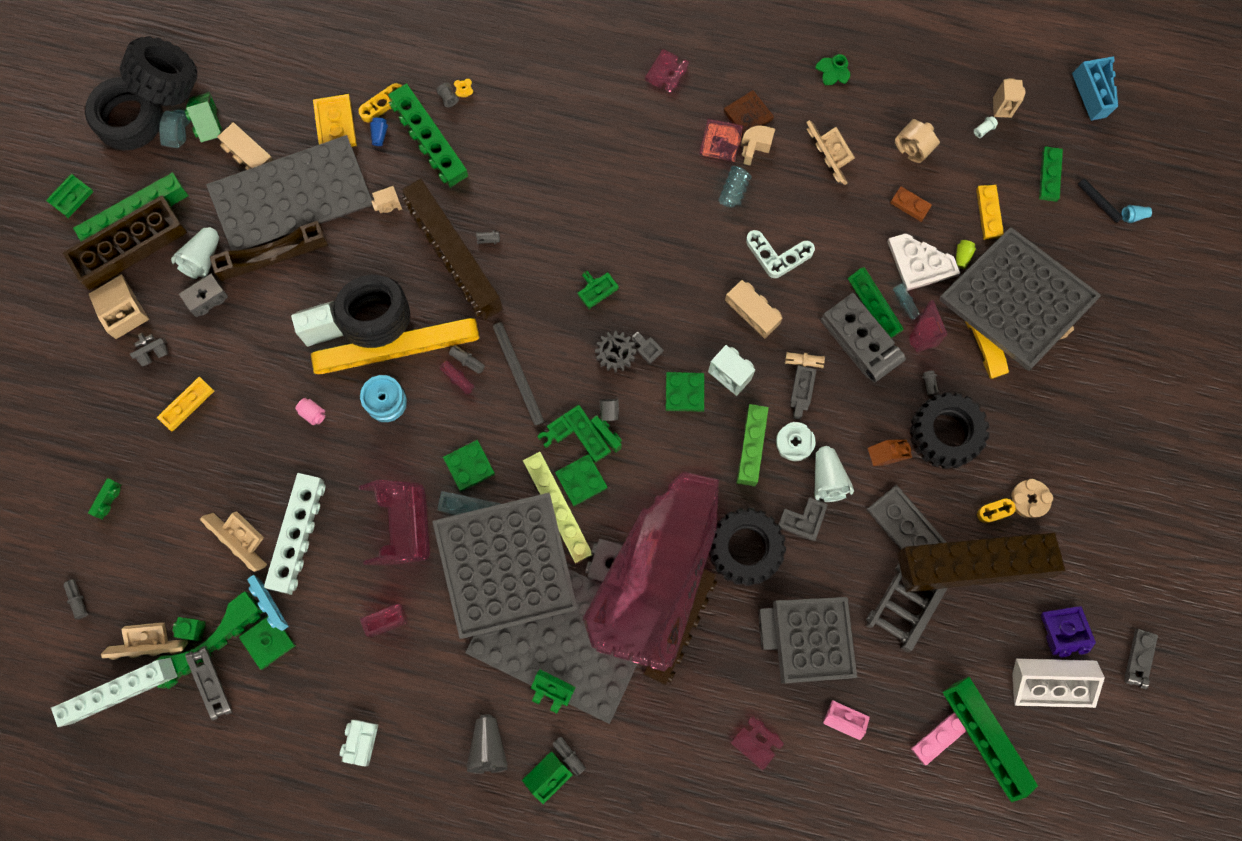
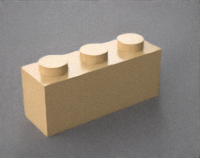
(243, 147)
(754, 308)

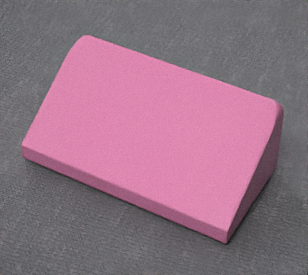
(846, 720)

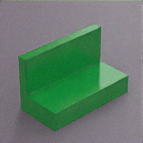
(547, 777)

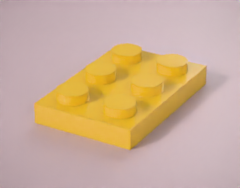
(334, 118)

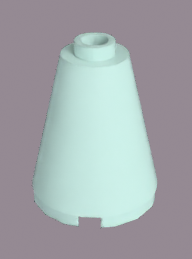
(196, 253)
(830, 476)

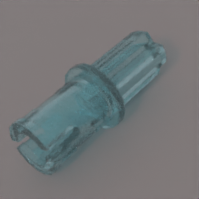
(906, 301)

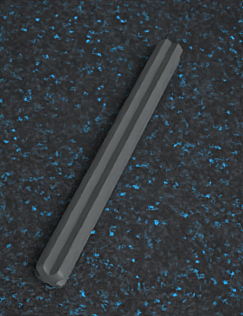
(518, 374)

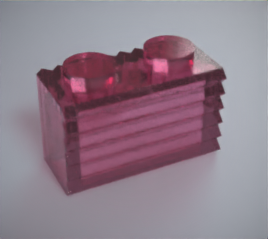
(384, 620)

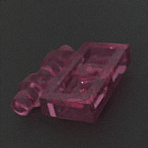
(662, 68)
(754, 749)

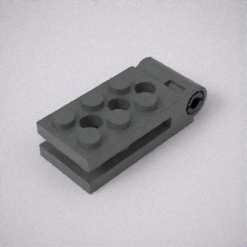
(872, 364)

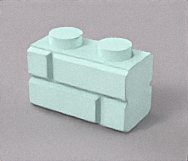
(359, 742)

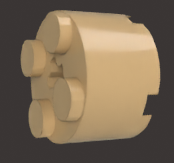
(917, 140)

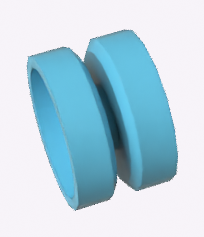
(373, 400)

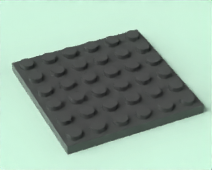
(1019, 298)
(504, 565)

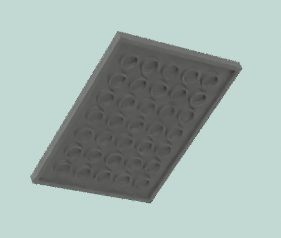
(563, 650)

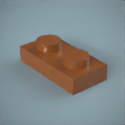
(911, 204)

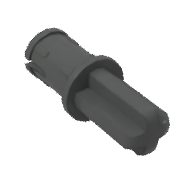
(466, 359)
(75, 599)
(569, 756)

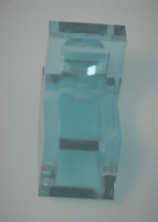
(173, 128)

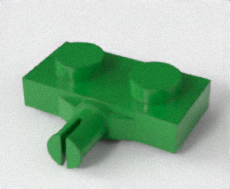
(597, 289)

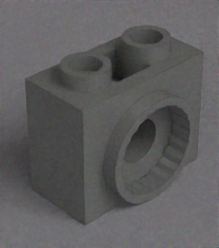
(602, 552)

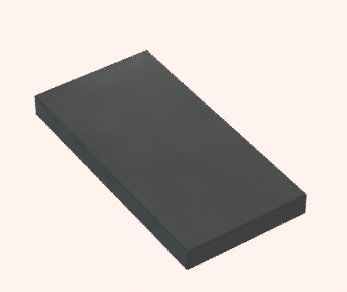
(903, 520)

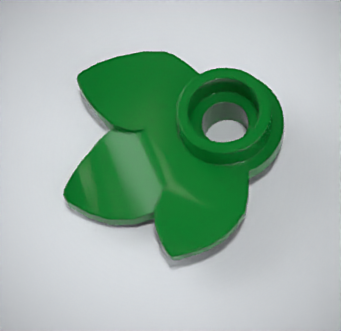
(832, 71)

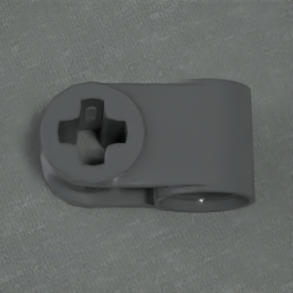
(609, 409)

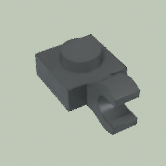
(647, 349)

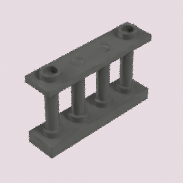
(918, 622)

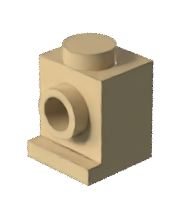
(386, 200)

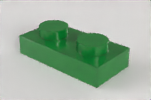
(612, 440)
(104, 499)

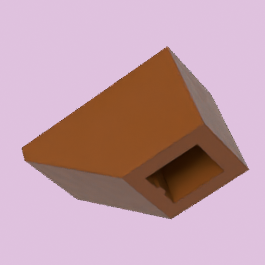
(889, 452)

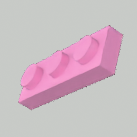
(939, 739)

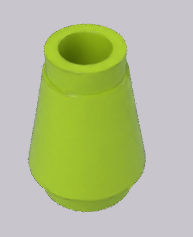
(964, 253)

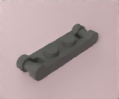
(208, 683)

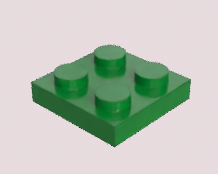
(684, 391)
(469, 465)
(581, 480)

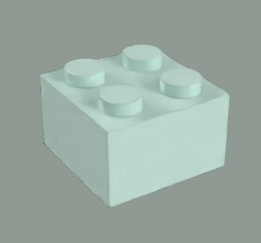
(731, 369)

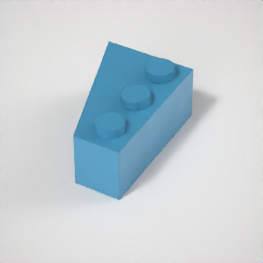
(1097, 87)

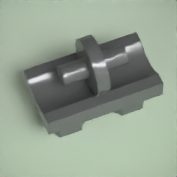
(142, 354)

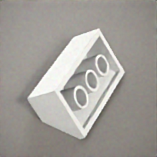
(1057, 683)

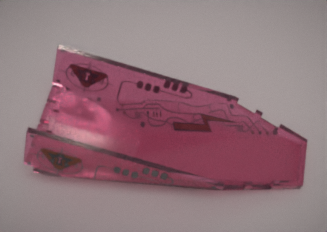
(656, 576)

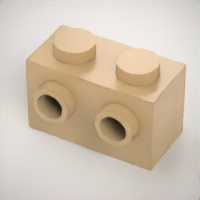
(1008, 98)

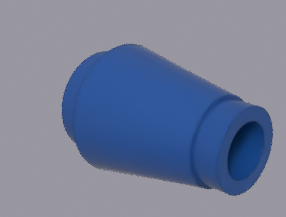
(378, 131)

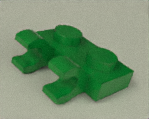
(553, 688)

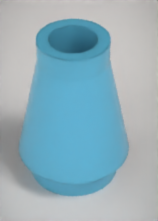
(1135, 213)

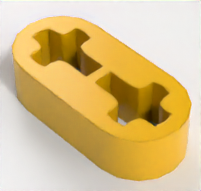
(994, 507)

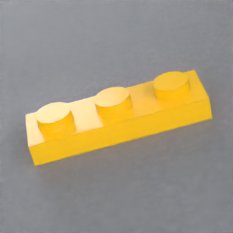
(989, 212)
(185, 404)

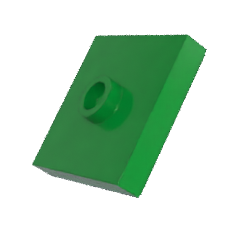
(266, 643)

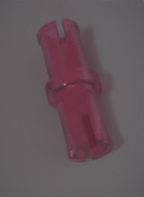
(457, 377)

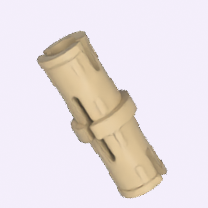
(805, 360)

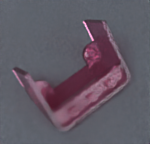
(406, 522)

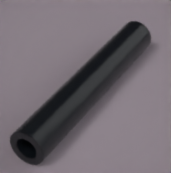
(1100, 200)

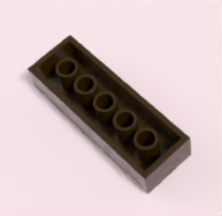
(124, 243)

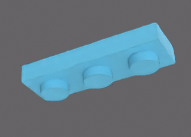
(266, 603)

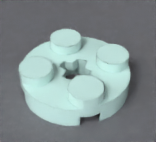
(803, 434)

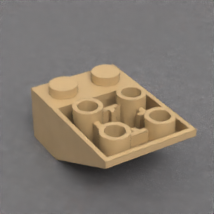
(117, 307)

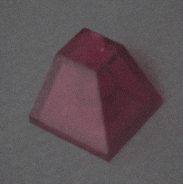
(928, 329)

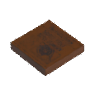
(748, 112)

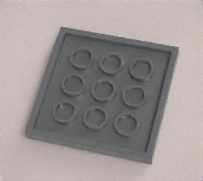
(814, 639)

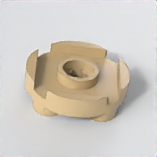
(1039, 491)

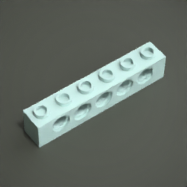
(291, 523)
(114, 692)

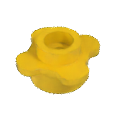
(463, 92)

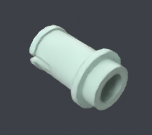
(989, 124)

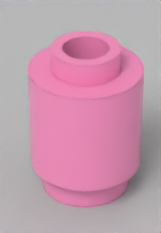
(310, 411)

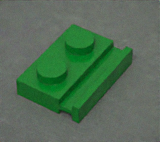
(69, 196)

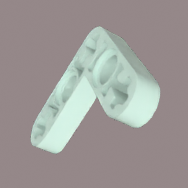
(774, 259)

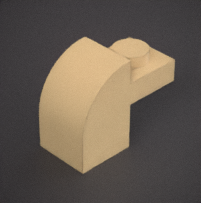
(758, 139)

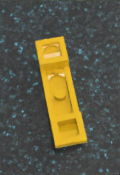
(994, 357)

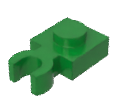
(558, 430)

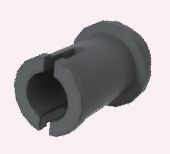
(488, 237)
(930, 382)

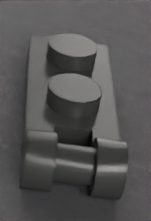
(1141, 658)

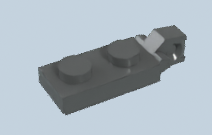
(802, 390)

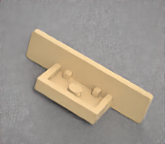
(834, 148)
(238, 536)
(144, 640)

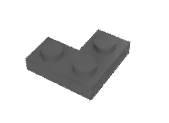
(806, 524)

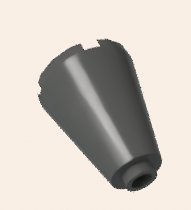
(486, 747)

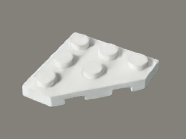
(920, 262)

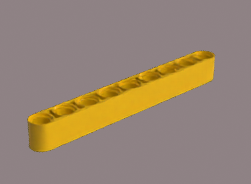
(407, 344)

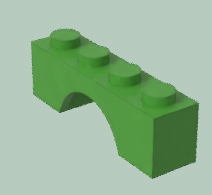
(752, 445)

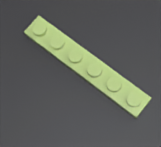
(565, 520)

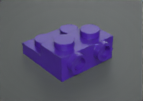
(1068, 631)

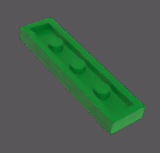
(875, 302)

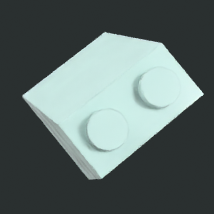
(316, 324)

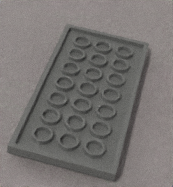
(289, 193)

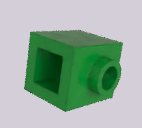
(188, 629)

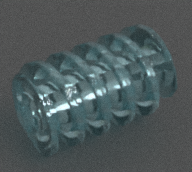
(734, 187)

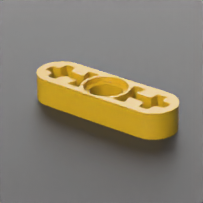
(368, 106)

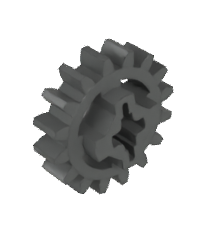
(608, 353)

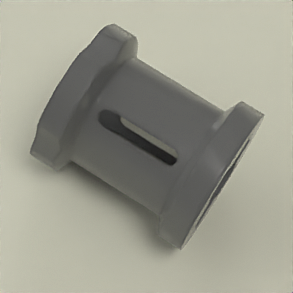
(447, 95)

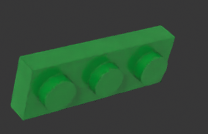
(1050, 174)
(587, 433)

